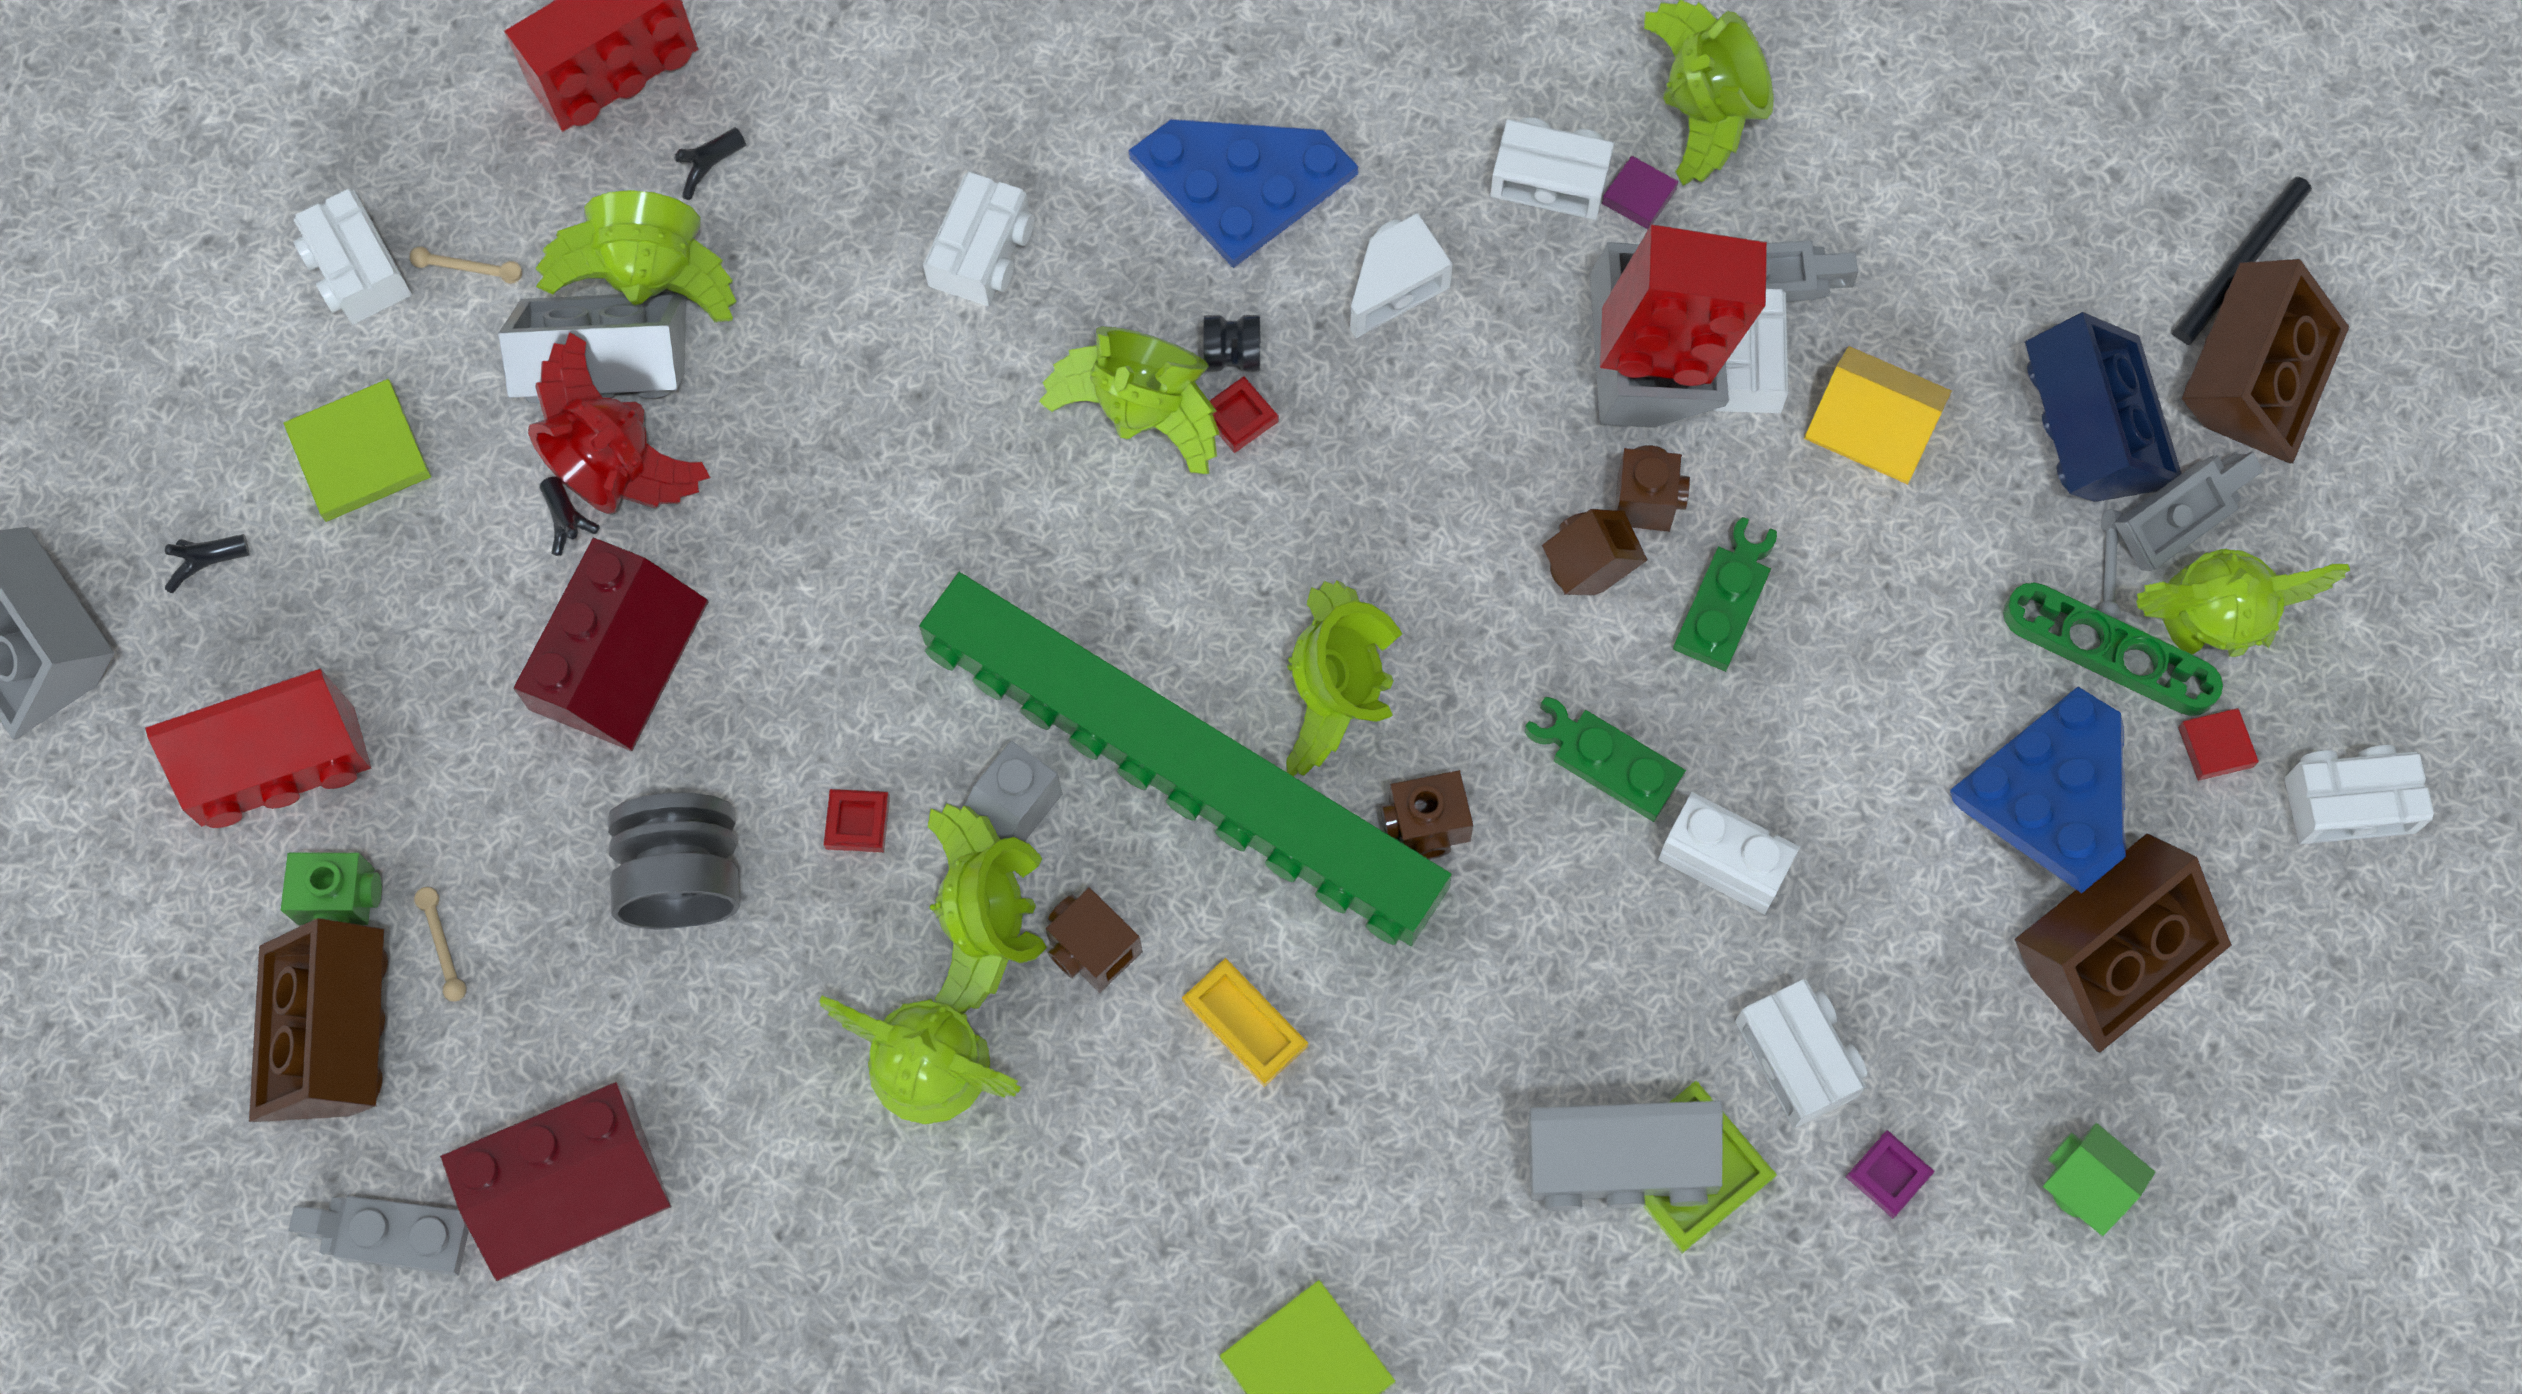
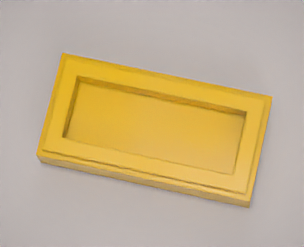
(1245, 1022)

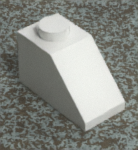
(1398, 273)

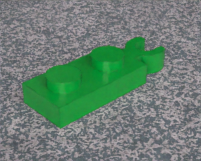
(1726, 600)
(1609, 759)

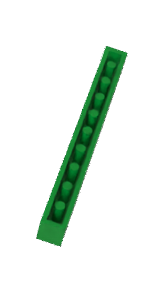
(1185, 759)

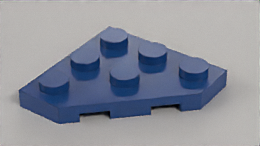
(1242, 179)
(2057, 790)

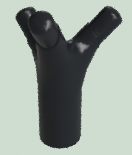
(706, 156)
(563, 514)
(202, 555)

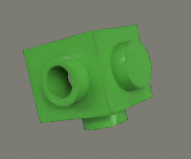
(330, 887)
(2096, 1178)

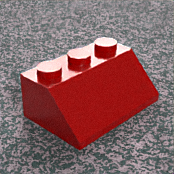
(260, 749)

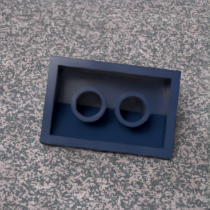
(2101, 409)

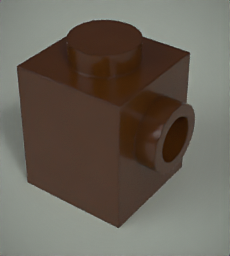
(1651, 487)
(1593, 551)
(1429, 814)
(1091, 939)

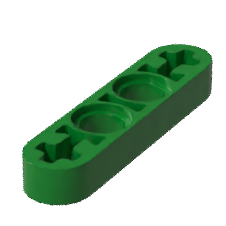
(2115, 640)

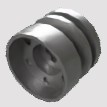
(673, 861)

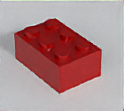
(597, 51)
(1682, 305)

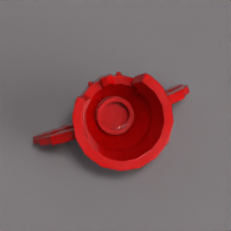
(601, 442)

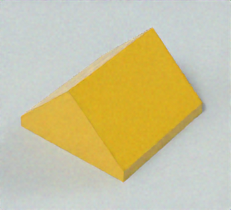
(1877, 414)

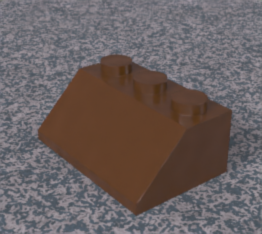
(2267, 358)
(2126, 940)
(318, 1022)

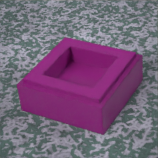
(1640, 192)
(1890, 1174)

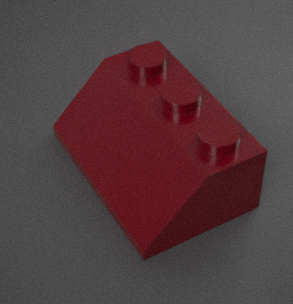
(610, 645)
(556, 1181)

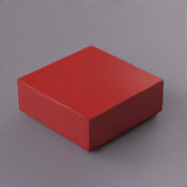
(1242, 414)
(2218, 744)
(856, 820)

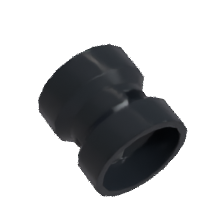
(1218, 342)

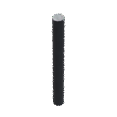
(2248, 251)

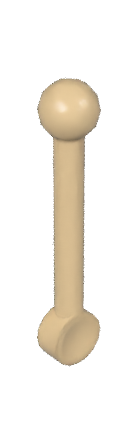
(509, 271)
(427, 901)

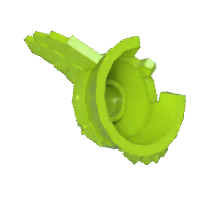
(1714, 81)
(640, 248)
(1140, 388)
(2230, 600)
(1338, 671)
(981, 904)
(924, 1059)

